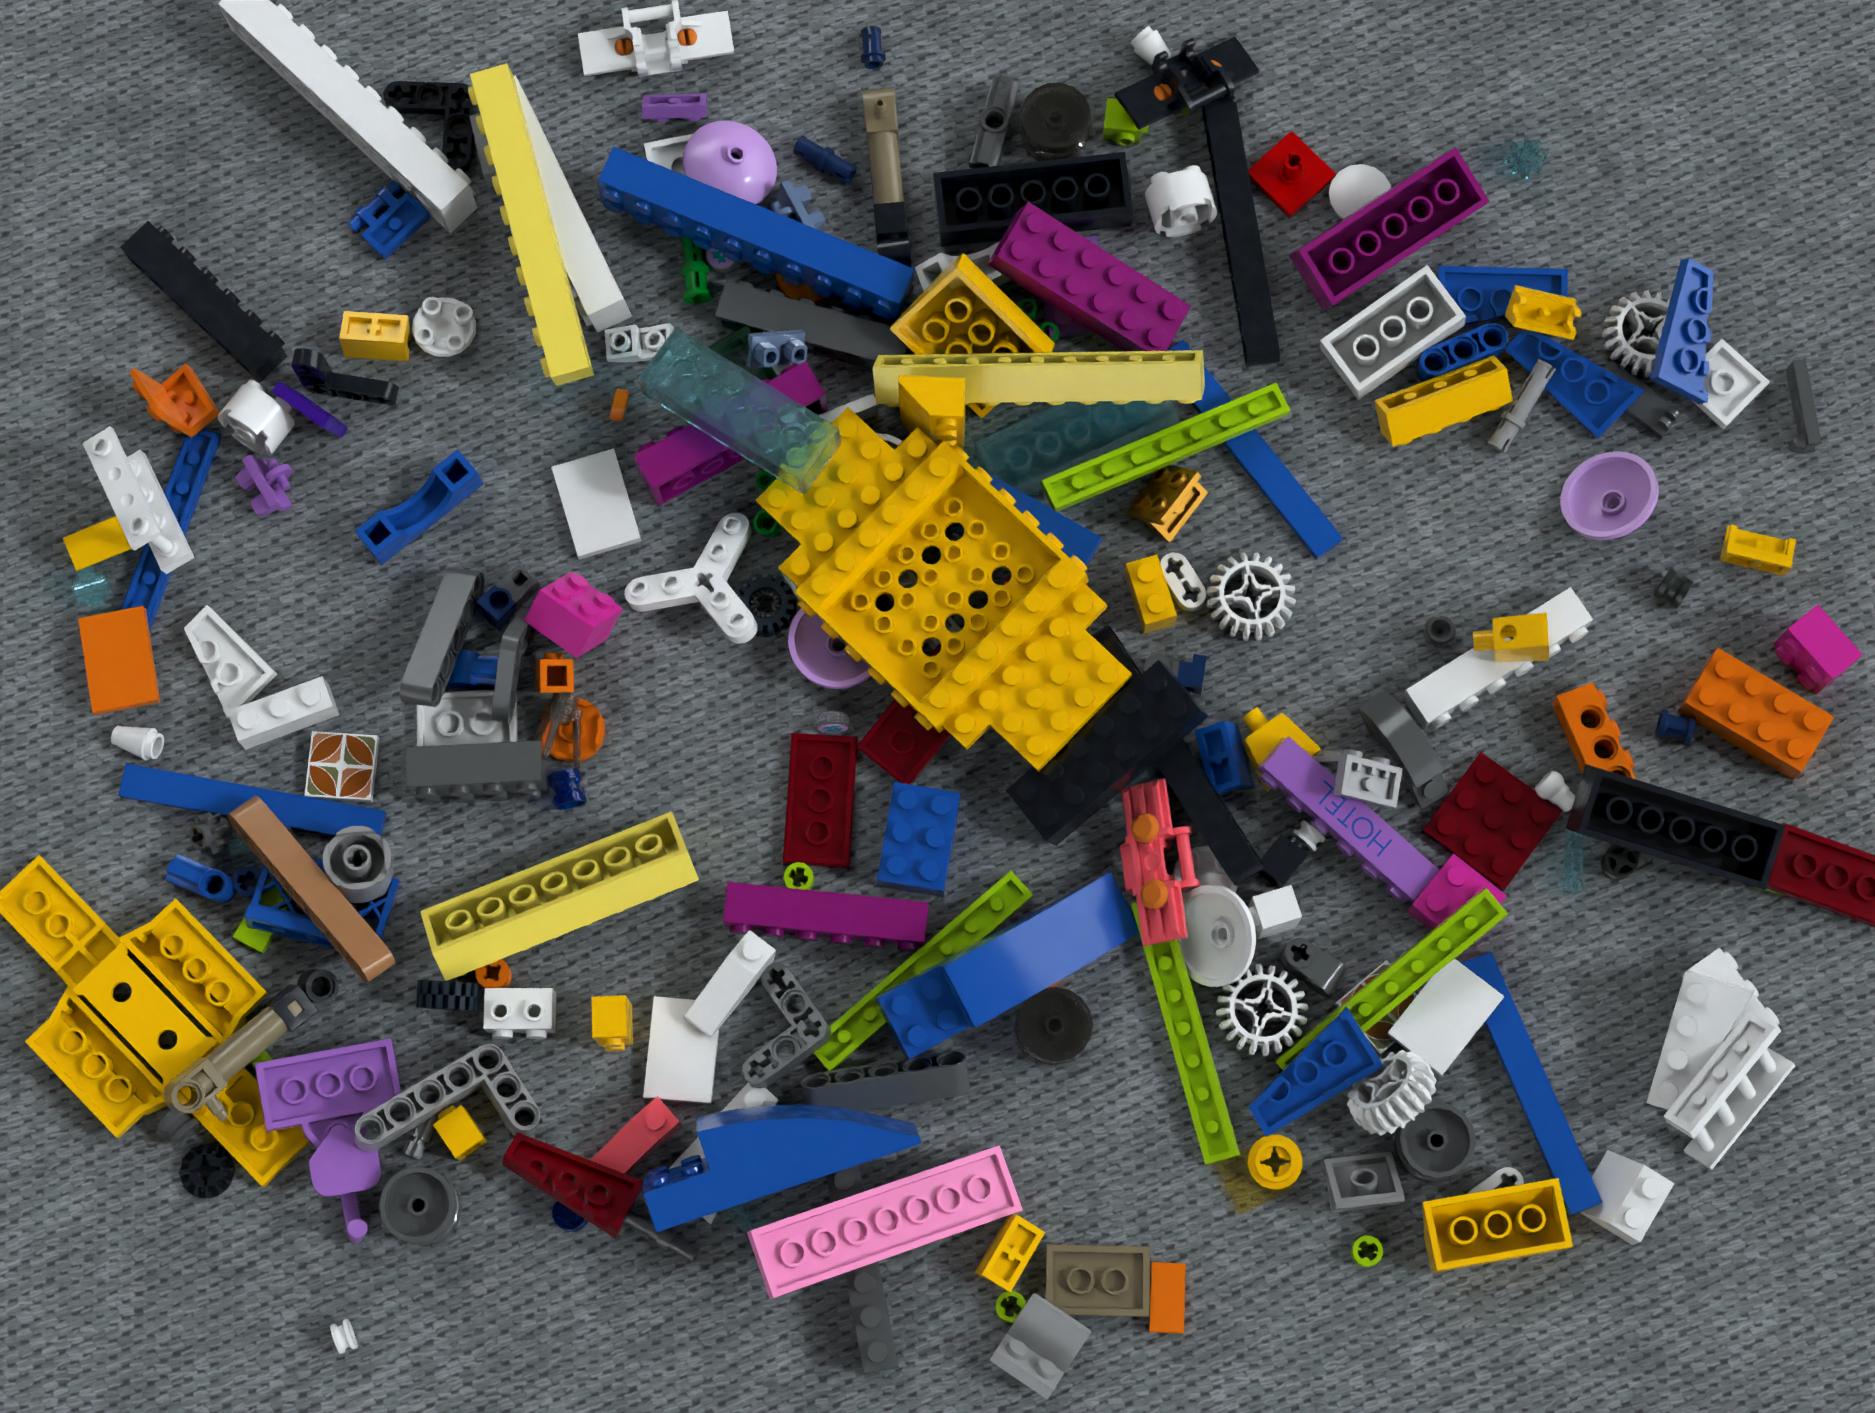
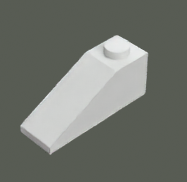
(730, 983)

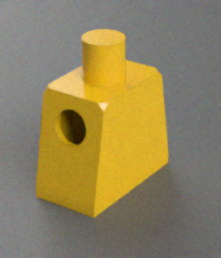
(1528, 635)
(1268, 733)

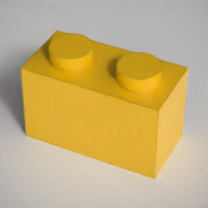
(1150, 594)
(612, 1022)

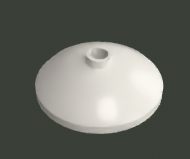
(1207, 951)

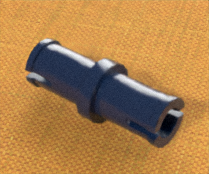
(825, 159)

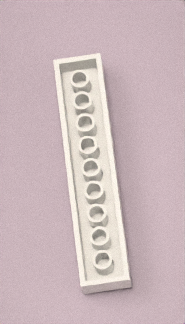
(353, 108)

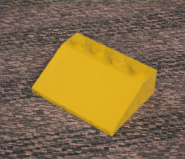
(968, 316)

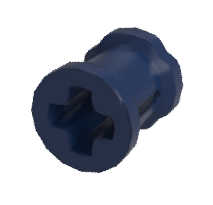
(1675, 727)

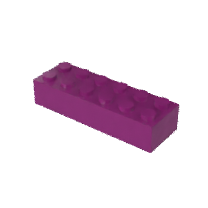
(1389, 228)
(1087, 283)
(692, 456)

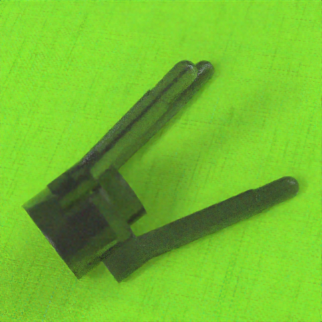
(560, 712)

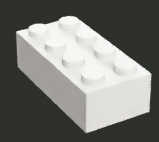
(1392, 332)

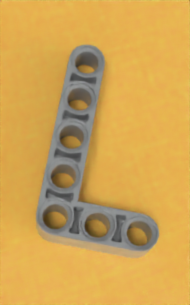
(449, 1094)

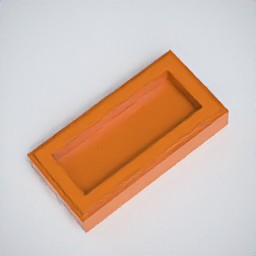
(1167, 1297)

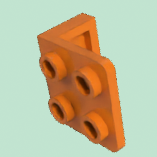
(178, 400)

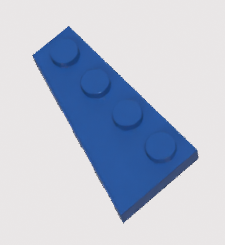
(1486, 291)
(1683, 341)
(1583, 388)
(1322, 1070)

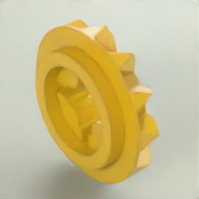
(1286, 1151)

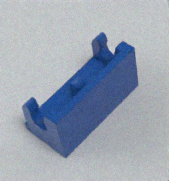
(1224, 757)

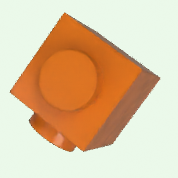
(554, 674)

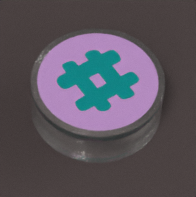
(832, 722)

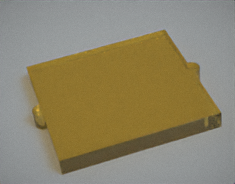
(1242, 1187)

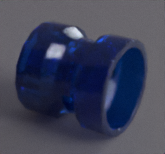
(566, 786)
(566, 1218)

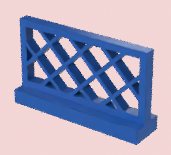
(300, 926)

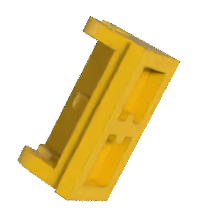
(1542, 312)
(375, 336)
(96, 543)
(1757, 551)
(1009, 1252)

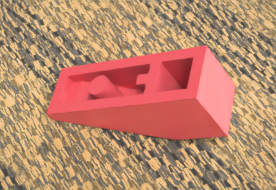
(639, 1137)

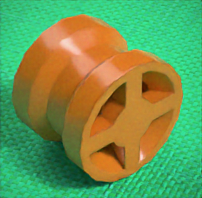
(496, 978)

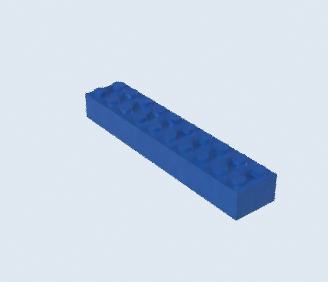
(754, 235)

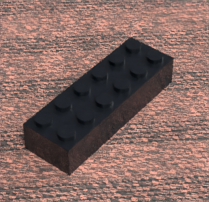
(1076, 191)
(1108, 753)
(1675, 827)

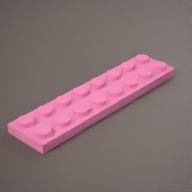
(884, 1222)

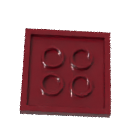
(1492, 821)

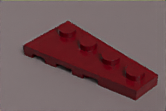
(578, 1183)

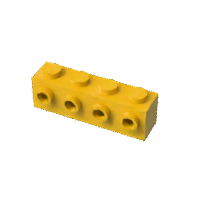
(1443, 401)

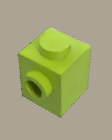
(1119, 125)

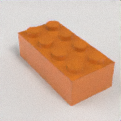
(1756, 714)

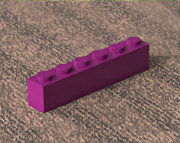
(825, 915)

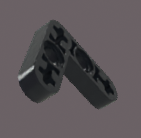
(444, 106)
(319, 379)

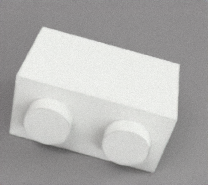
(1274, 912)

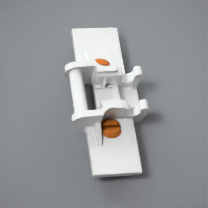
(657, 52)

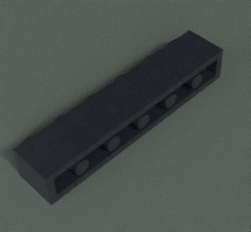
(204, 301)

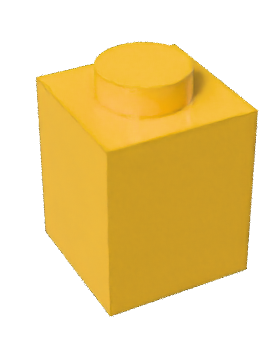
(459, 1131)

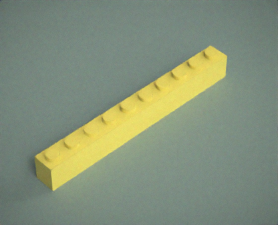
(531, 225)
(1053, 376)

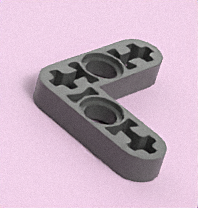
(512, 646)
(797, 1034)

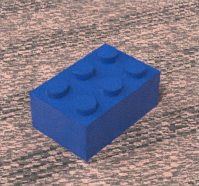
(918, 839)

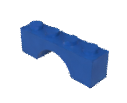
(396, 528)

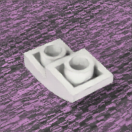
(635, 343)

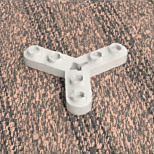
(715, 566)

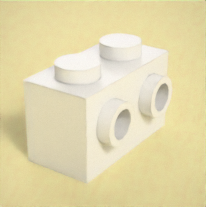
(519, 1011)

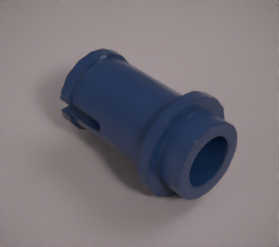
(873, 55)

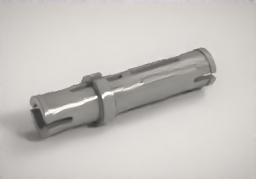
(1521, 406)

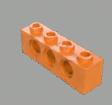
(1591, 702)

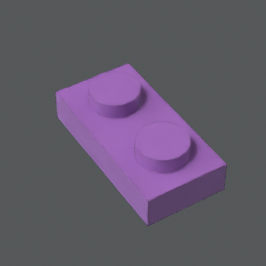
(685, 106)

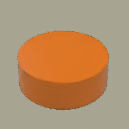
(619, 404)

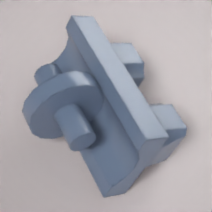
(791, 203)
(776, 348)

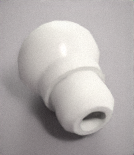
(1555, 790)

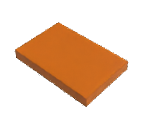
(119, 660)

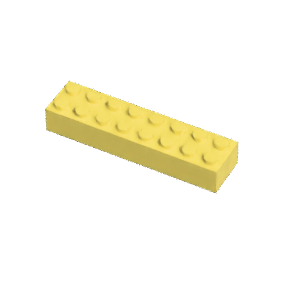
(558, 896)

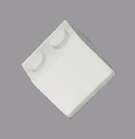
(1629, 1196)

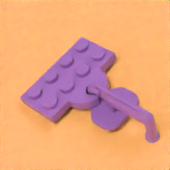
(326, 1093)

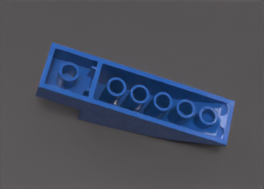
(1007, 966)
(765, 1152)

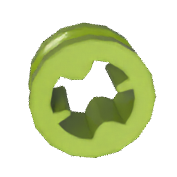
(808, 874)
(1368, 1240)
(1001, 1310)

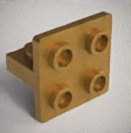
(1168, 500)

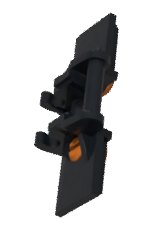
(1174, 78)

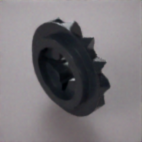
(218, 1181)

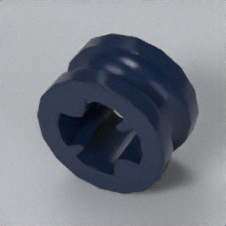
(245, 872)

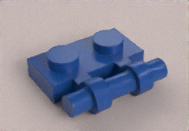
(393, 226)

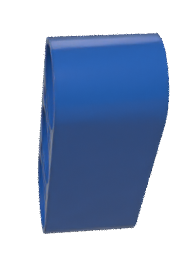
(1471, 342)

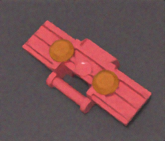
(1144, 866)

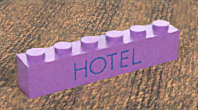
(1349, 821)

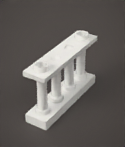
(138, 500)
(1729, 1090)

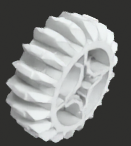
(1634, 311)
(1238, 600)
(1277, 1013)
(1392, 1093)

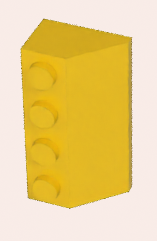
(934, 407)
(1495, 1225)

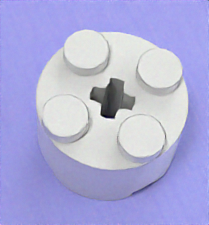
(1180, 201)
(257, 418)

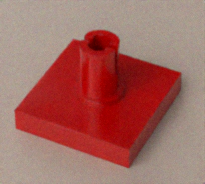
(1290, 174)

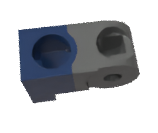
(507, 597)
(1188, 673)

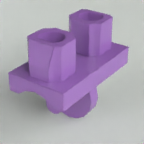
(271, 482)

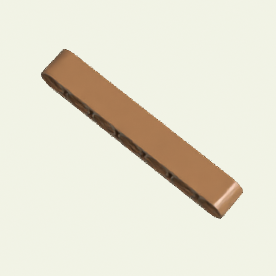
(311, 889)

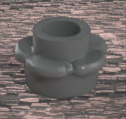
(1442, 623)

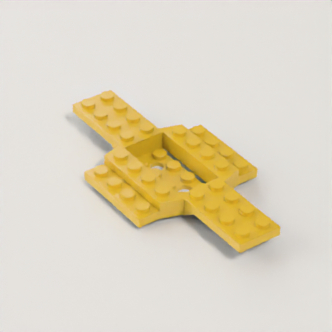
(96, 1059)

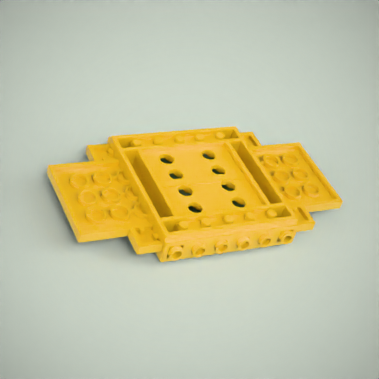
(1016, 661)

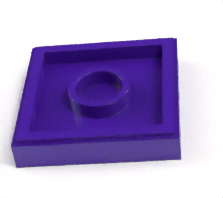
(310, 409)

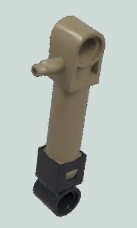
(886, 175)
(282, 1015)

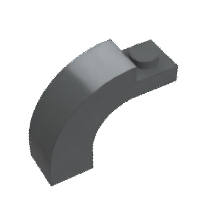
(1407, 745)

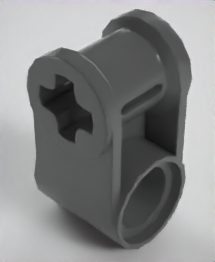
(1316, 968)

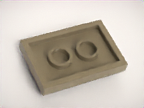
(1099, 1280)

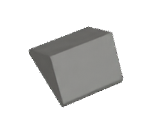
(1363, 1182)

